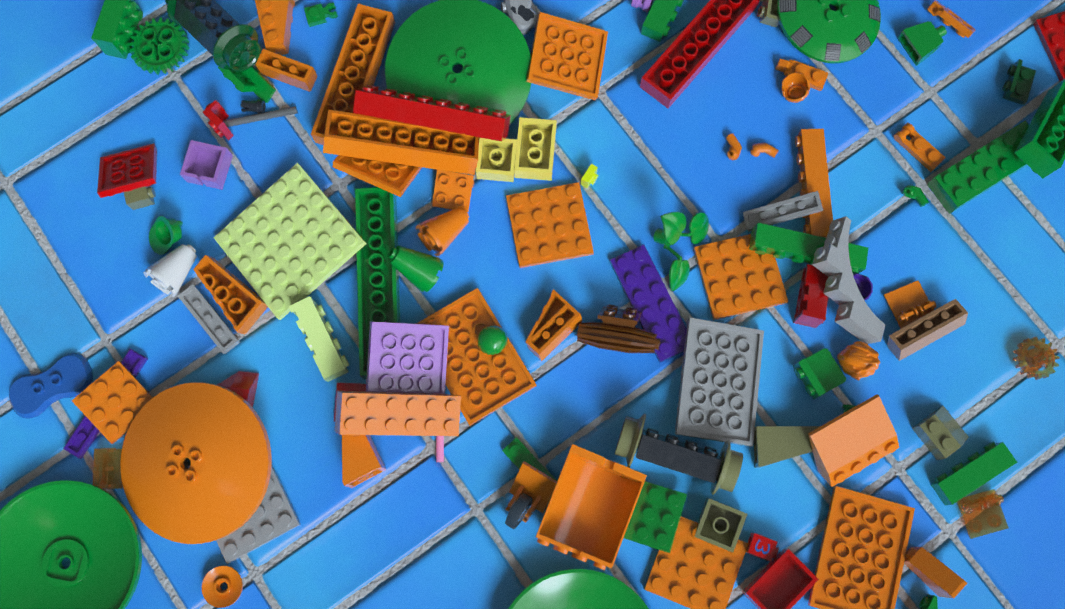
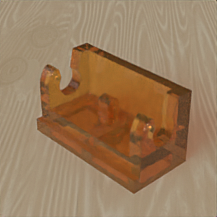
(107, 468)

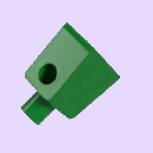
(921, 40)

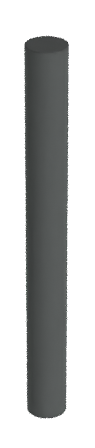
(262, 116)

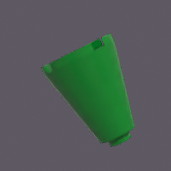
(416, 266)

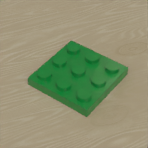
(656, 517)

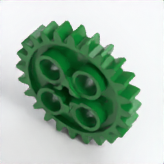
(159, 46)

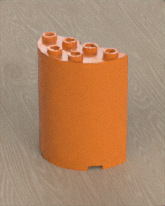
(590, 507)

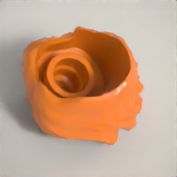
(859, 360)

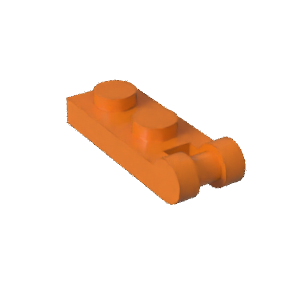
(919, 147)

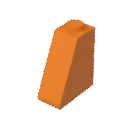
(934, 573)

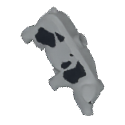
(520, 13)

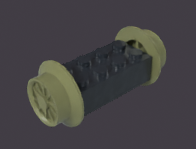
(679, 456)

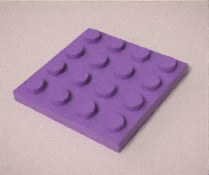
(407, 358)

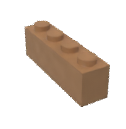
(927, 329)

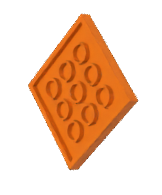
(567, 56)
(385, 175)
(549, 225)
(738, 278)
(695, 570)

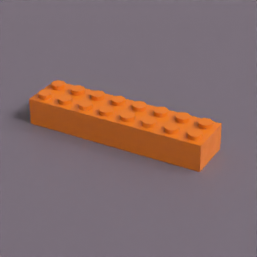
(356, 63)
(399, 143)

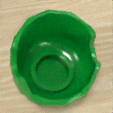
(492, 340)

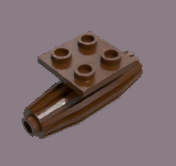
(618, 332)

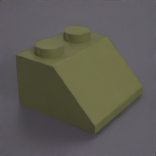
(940, 433)
(720, 524)

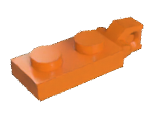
(950, 18)
(816, 76)

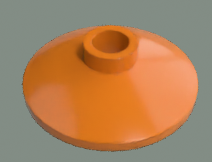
(212, 587)

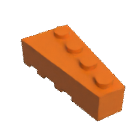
(235, 298)

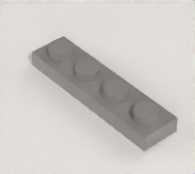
(784, 210)
(208, 319)

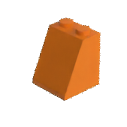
(359, 460)

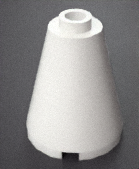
(172, 269)

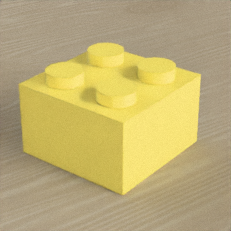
(496, 160)

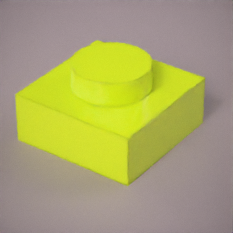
(590, 176)

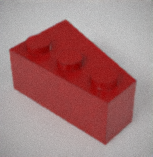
(811, 300)

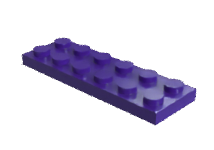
(649, 295)

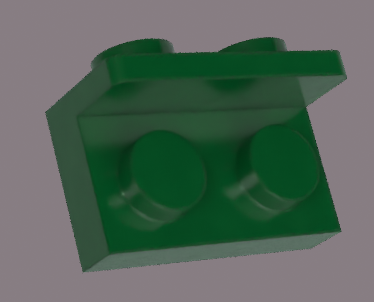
(1018, 83)

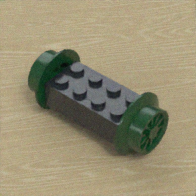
(230, 43)

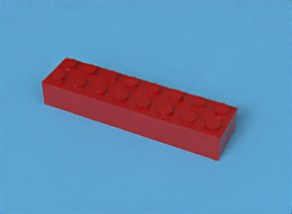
(695, 48)
(432, 114)

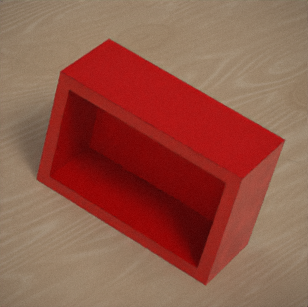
(780, 583)

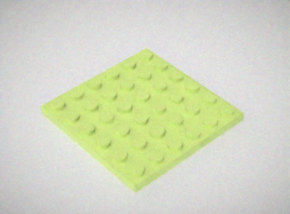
(289, 241)

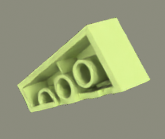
(320, 338)

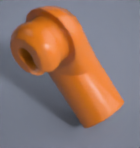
(735, 147)
(763, 148)

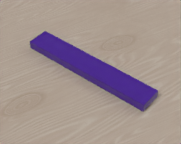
(86, 431)

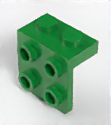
(819, 373)

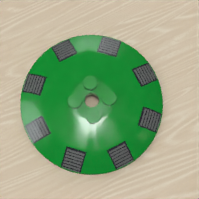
(827, 33)

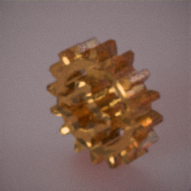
(1028, 358)

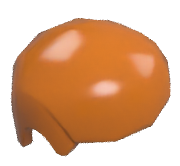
(795, 87)

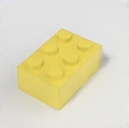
(535, 149)

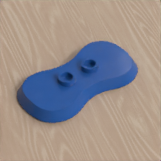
(64, 379)

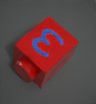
(762, 547)

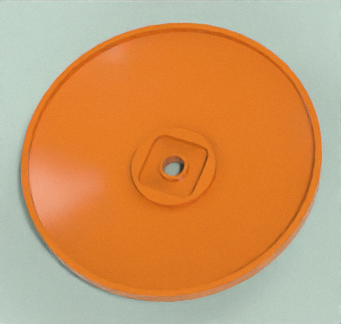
(226, 455)

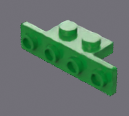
(250, 81)

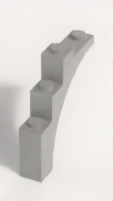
(841, 286)

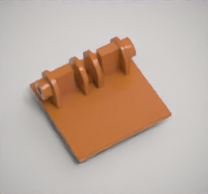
(452, 190)
(909, 303)

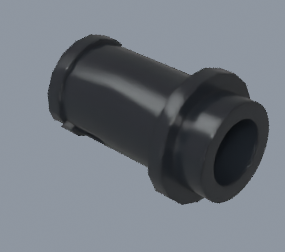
(253, 106)

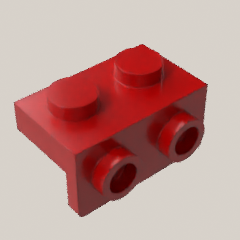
(216, 115)

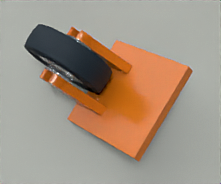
(529, 488)

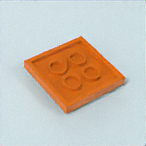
(113, 401)

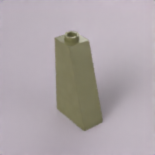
(780, 443)

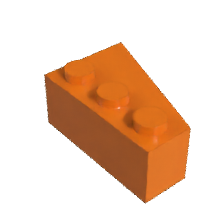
(275, 23)
(553, 326)

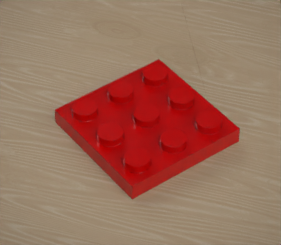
(127, 170)

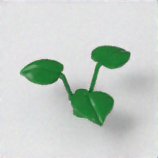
(673, 225)

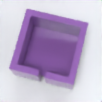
(206, 164)

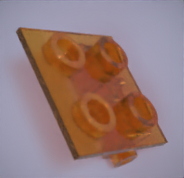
(982, 513)

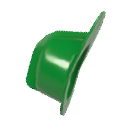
(164, 234)

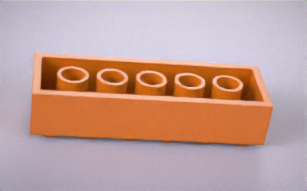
(397, 413)

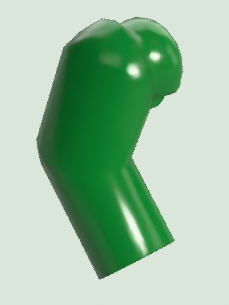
(915, 193)

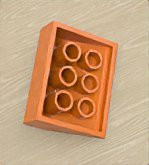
(853, 441)

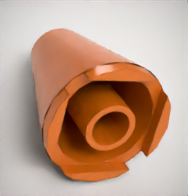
(442, 230)

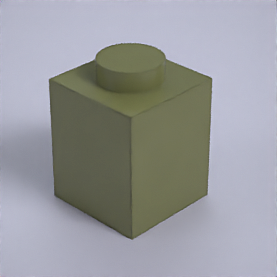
(140, 197)

